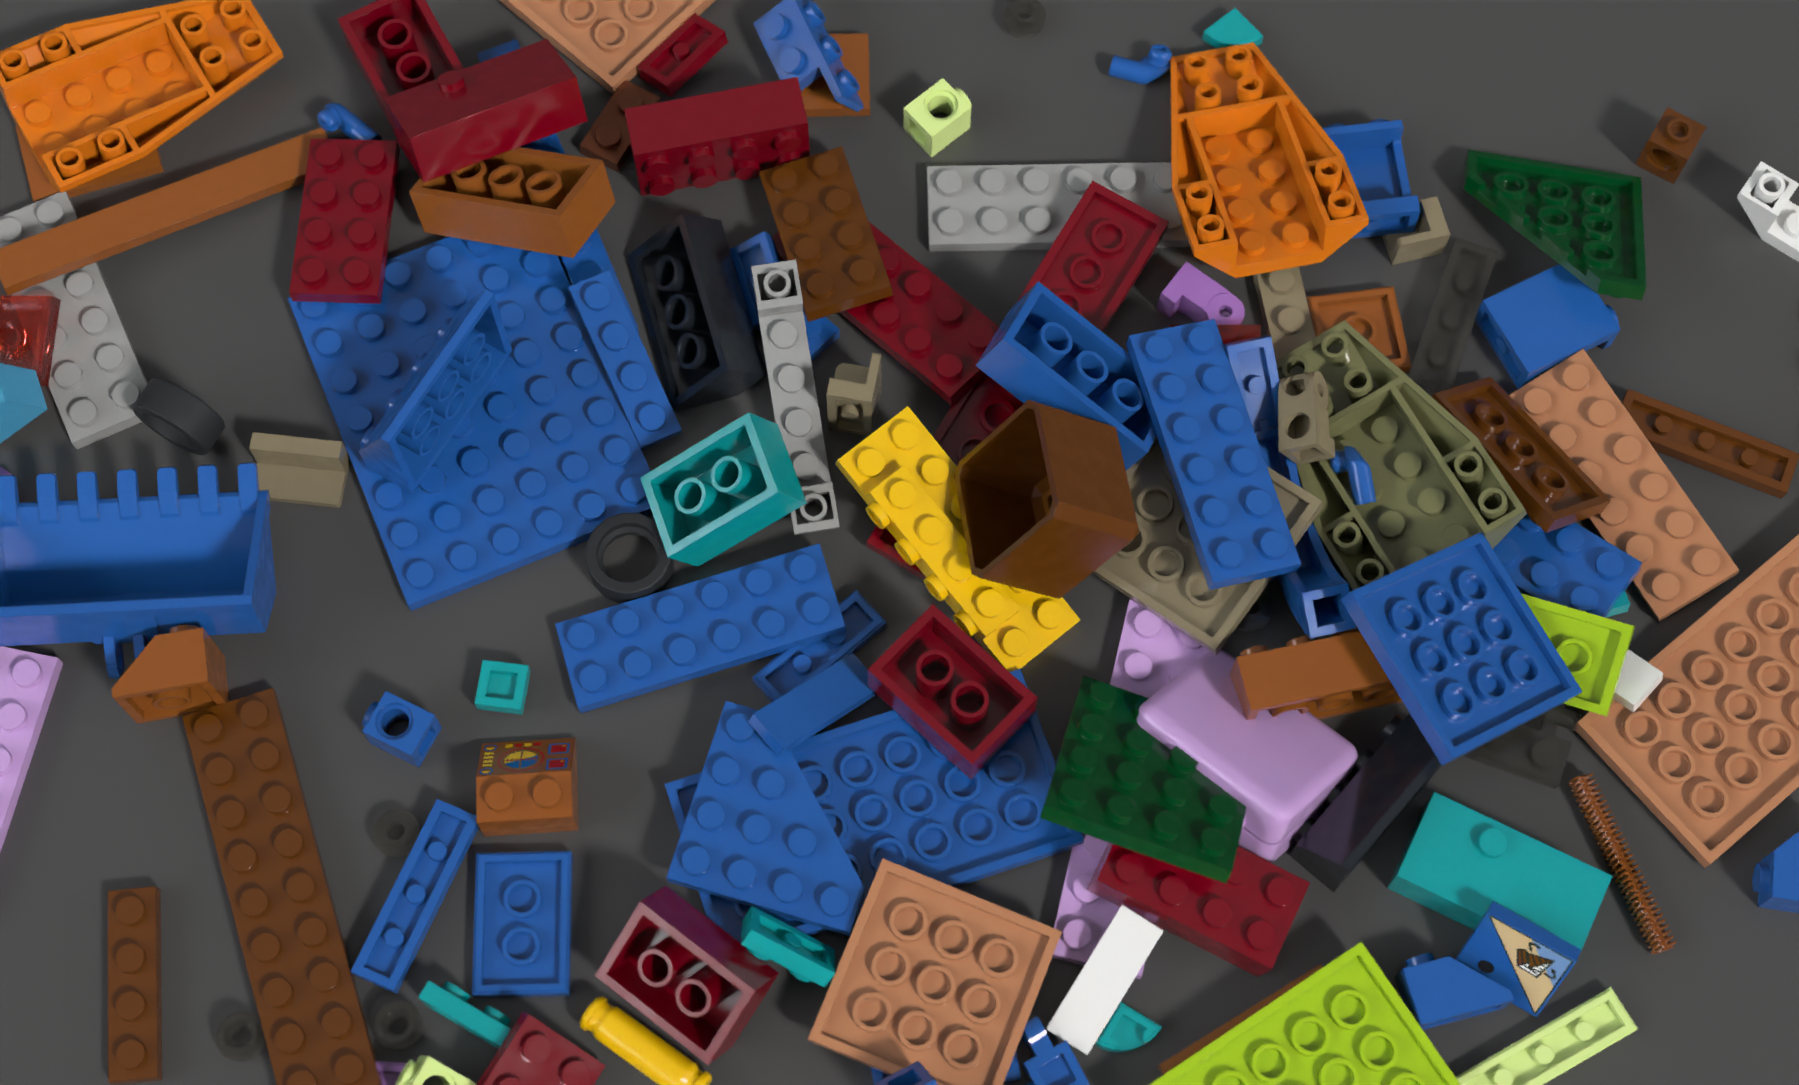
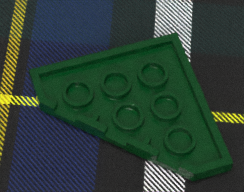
(1571, 213)

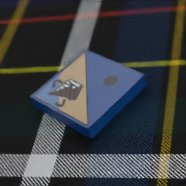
(1518, 957)

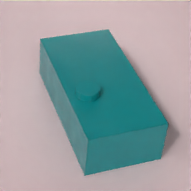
(1467, 860)

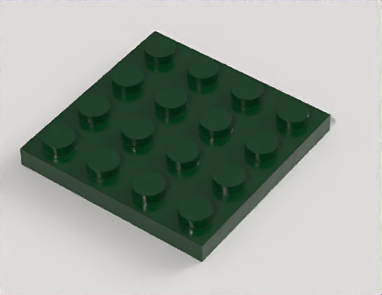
(1137, 791)

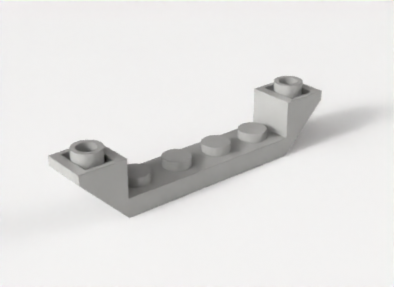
(794, 391)

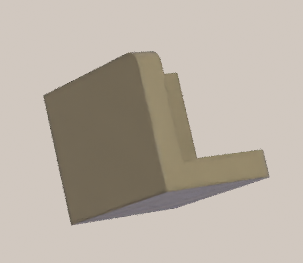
(1426, 241)

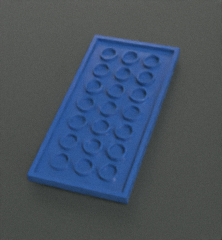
(912, 806)

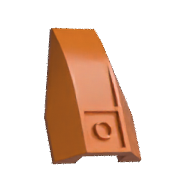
(129, 81)
(1254, 167)

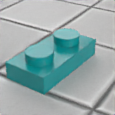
(798, 952)
(452, 1004)

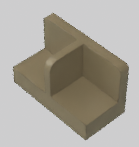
(855, 397)

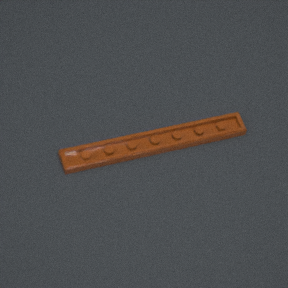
(155, 214)

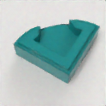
(1231, 31)
(1127, 1031)

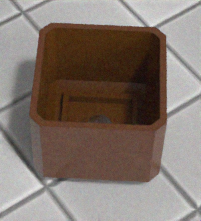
(1044, 500)

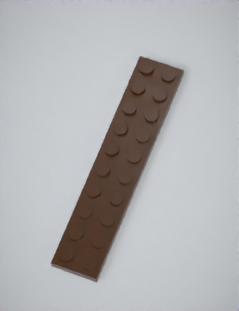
(280, 894)

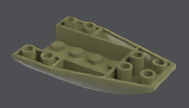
(1425, 465)

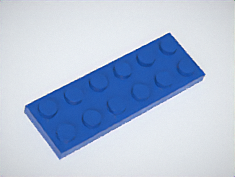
(1212, 454)
(700, 628)

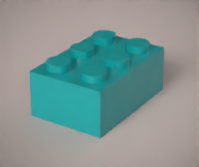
(723, 490)

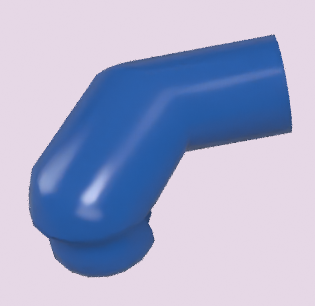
(338, 116)

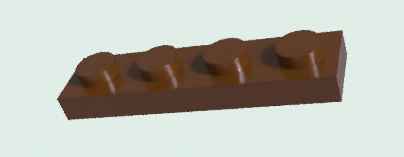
(1712, 445)
(134, 986)

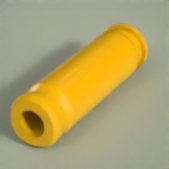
(640, 1046)

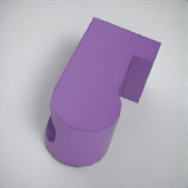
(1199, 298)

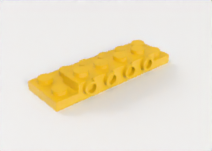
(914, 496)

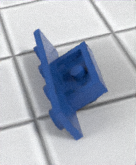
(803, 49)

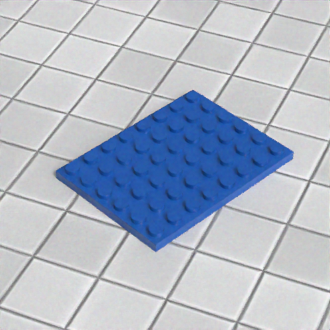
(535, 455)

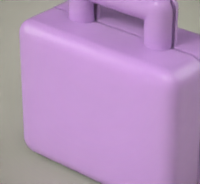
(1267, 763)

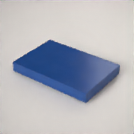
(522, 924)

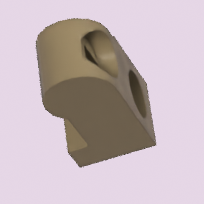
(1304, 418)

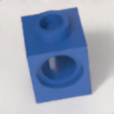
(414, 742)

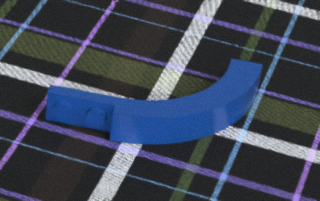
(1316, 587)

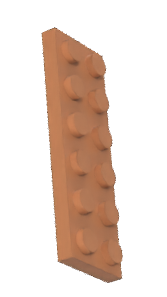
(1647, 506)

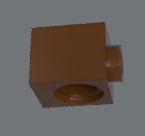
(1670, 145)

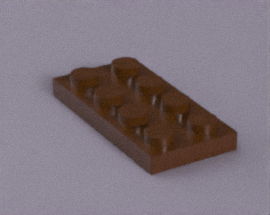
(826, 233)
(1533, 465)

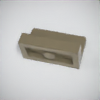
(301, 469)

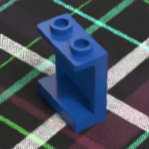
(1379, 173)
(1545, 323)

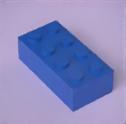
(1067, 363)

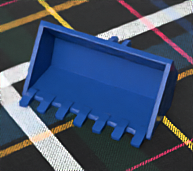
(134, 561)

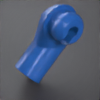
(1144, 70)
(1359, 474)

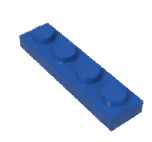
(624, 359)
(416, 896)

